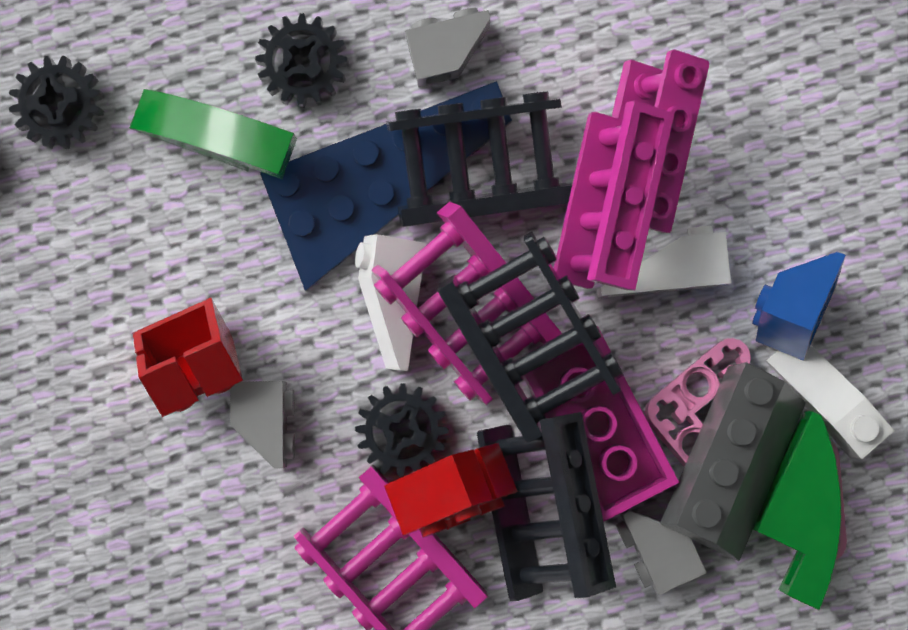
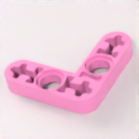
(685, 403)

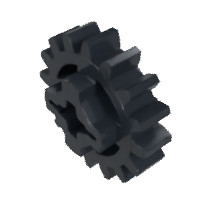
(313, 47)
(51, 84)
(384, 421)

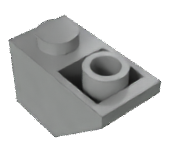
(445, 47)
(260, 417)
(665, 555)

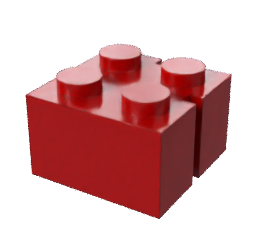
(186, 357)
(451, 491)

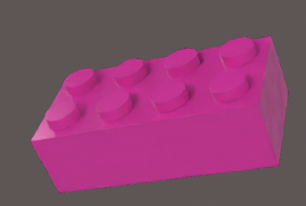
(620, 441)

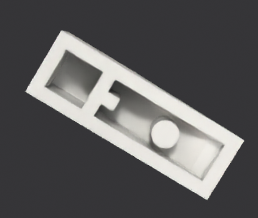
(685, 264)
(391, 332)
(844, 409)

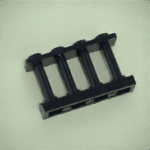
(504, 195)
(508, 373)
(577, 507)

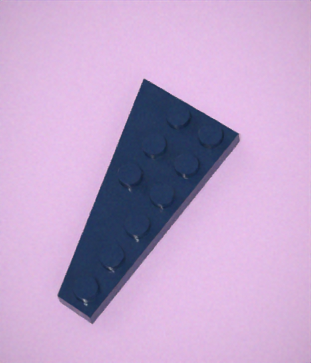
(356, 185)

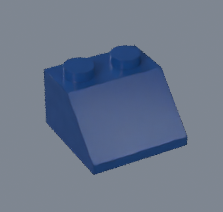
(796, 304)

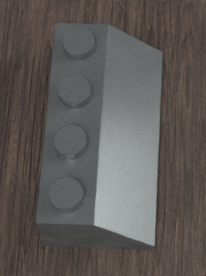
(734, 460)

